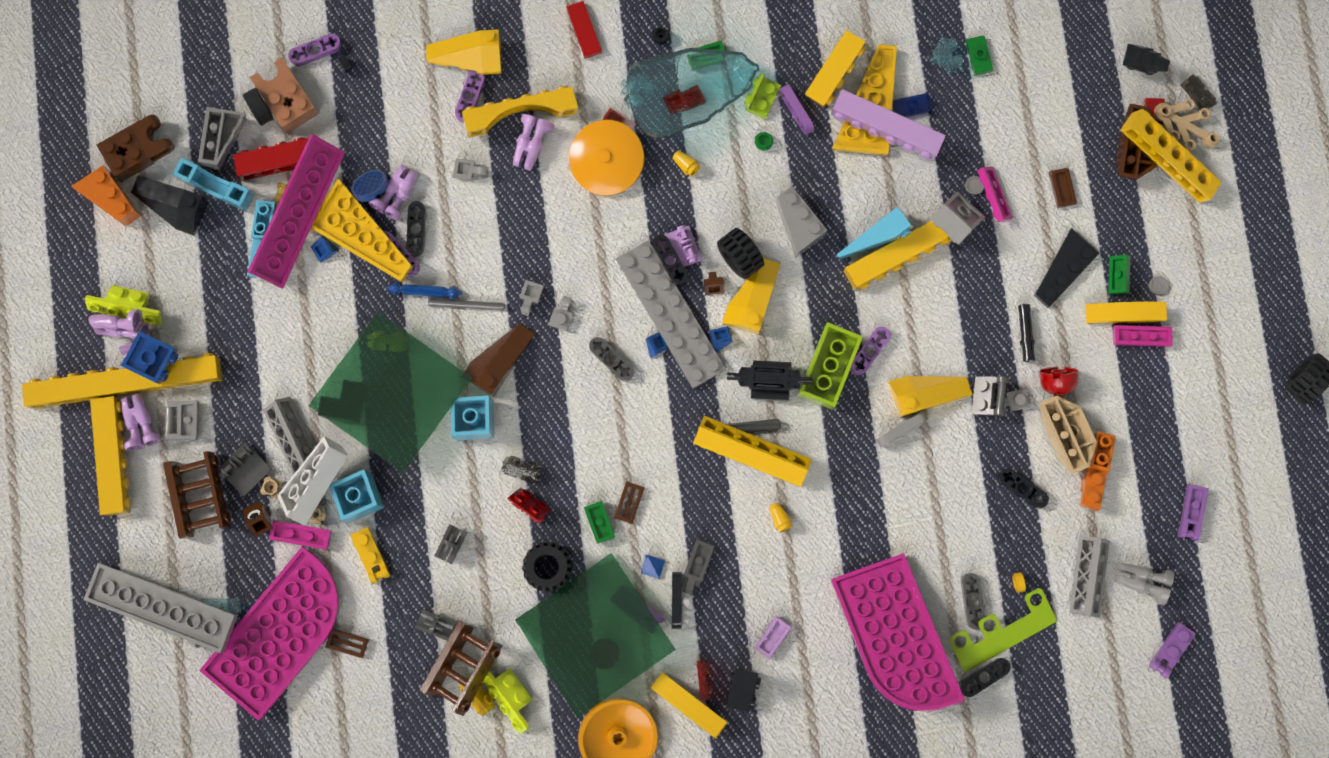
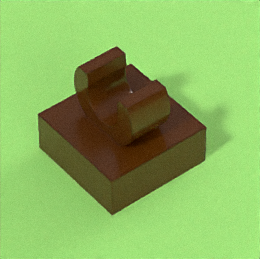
(713, 284)

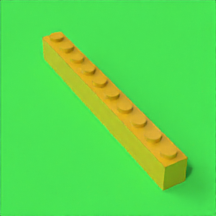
(117, 382)

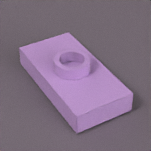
(772, 637)

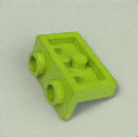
(762, 97)

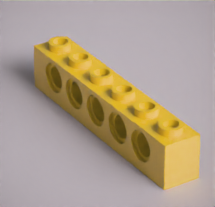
(1171, 156)

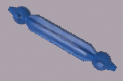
(422, 290)

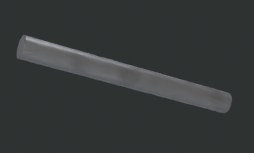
(466, 304)

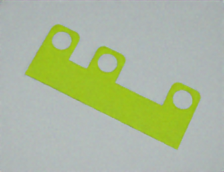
(1002, 639)

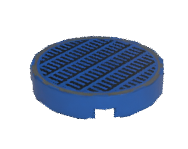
(369, 185)

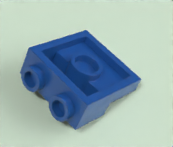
(150, 358)

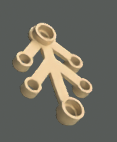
(1184, 125)

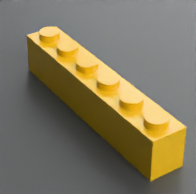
(895, 255)
(752, 451)
(110, 456)

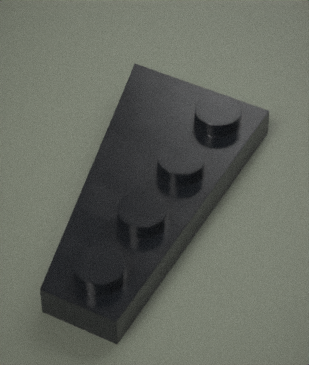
(1067, 265)

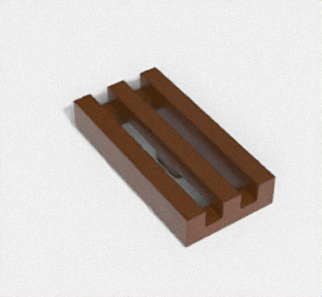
(634, 487)
(363, 647)

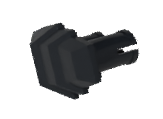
(1145, 60)

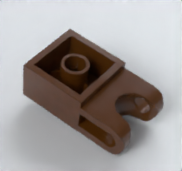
(137, 145)

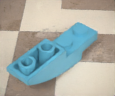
(263, 214)

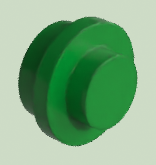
(763, 141)

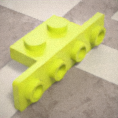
(121, 301)
(510, 696)

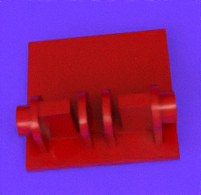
(523, 500)

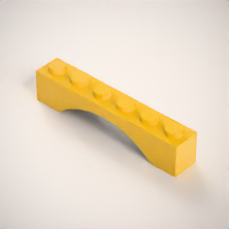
(482, 119)

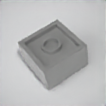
(957, 218)

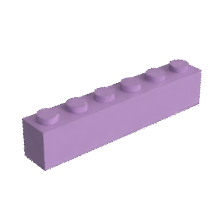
(888, 125)

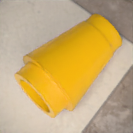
(686, 163)
(780, 518)

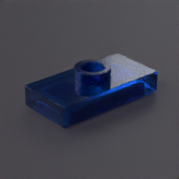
(913, 105)

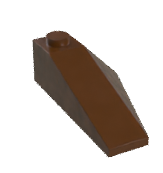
(496, 362)

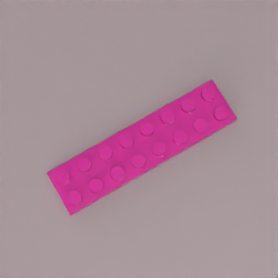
(296, 211)

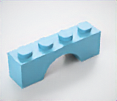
(219, 188)

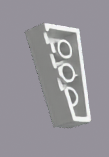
(311, 480)

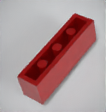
(269, 160)

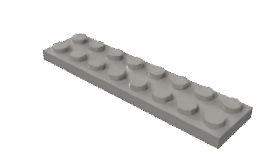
(670, 314)
(160, 608)

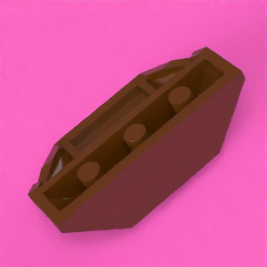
(1130, 159)

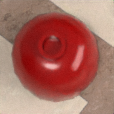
(1059, 381)

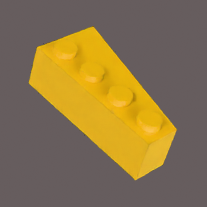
(836, 68)

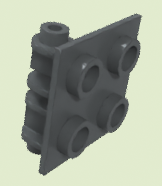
(244, 469)

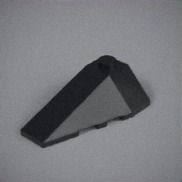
(175, 205)

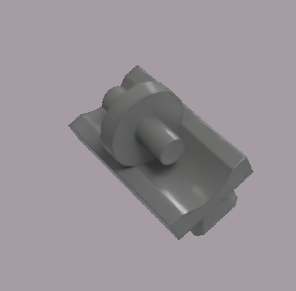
(450, 544)
(435, 625)

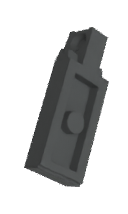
(697, 565)

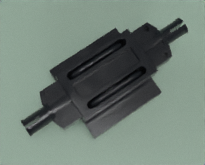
(770, 380)

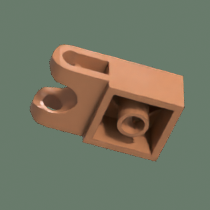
(281, 93)

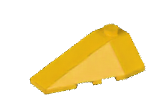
(472, 51)
(751, 301)
(921, 393)

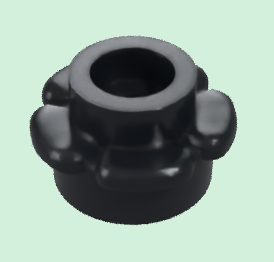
(660, 31)

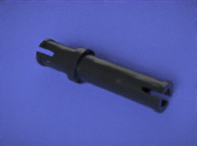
(1027, 341)

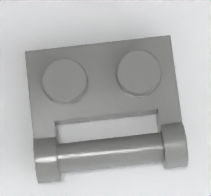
(186, 420)

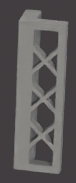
(294, 431)
(1096, 576)

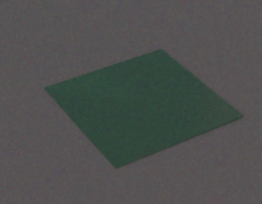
(390, 392)
(595, 635)

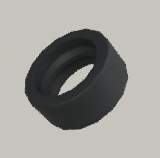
(258, 106)

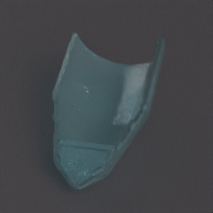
(719, 74)

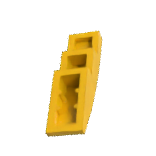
(1126, 312)
(689, 705)

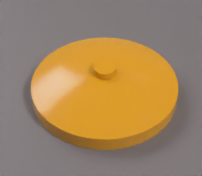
(606, 157)
(617, 731)

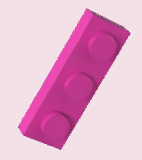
(995, 194)
(1142, 336)
(300, 535)

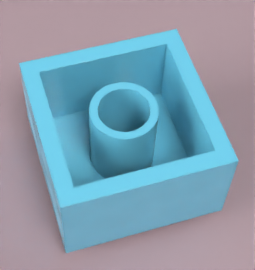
(472, 418)
(356, 496)

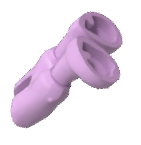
(529, 147)
(398, 186)
(114, 326)
(133, 418)

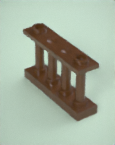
(177, 492)
(445, 661)

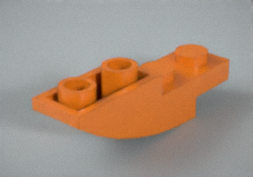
(1095, 475)

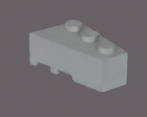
(218, 136)

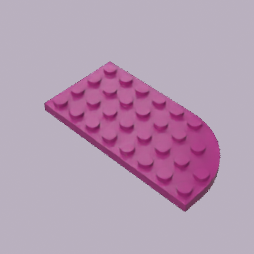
(277, 635)
(897, 636)

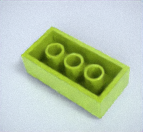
(830, 365)

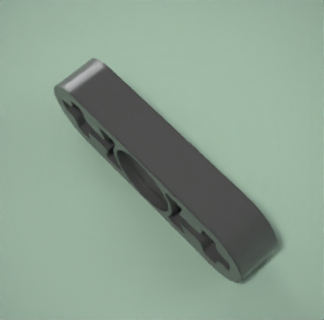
(618, 372)
(970, 616)

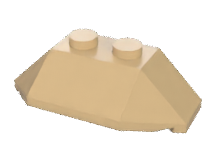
(1068, 433)

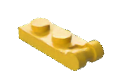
(370, 554)

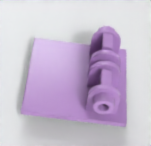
(684, 245)

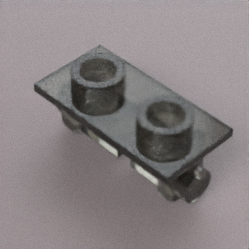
(1195, 89)
(513, 465)

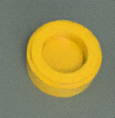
(1019, 582)

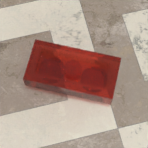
(704, 687)

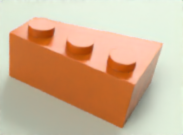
(107, 194)

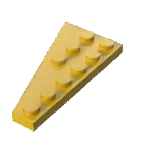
(877, 88)
(351, 227)

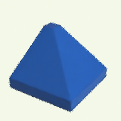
(324, 249)
(720, 338)
(656, 345)
(652, 566)

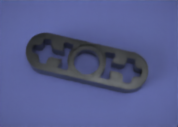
(421, 215)
(681, 270)
(1014, 475)
(676, 600)
(993, 664)

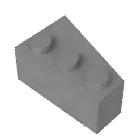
(799, 221)

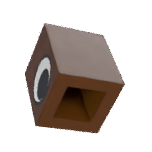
(257, 519)

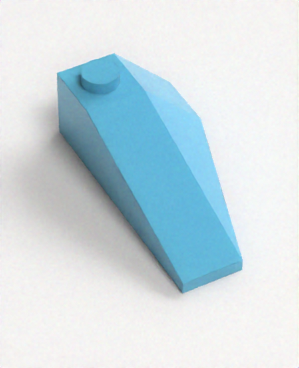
(886, 230)

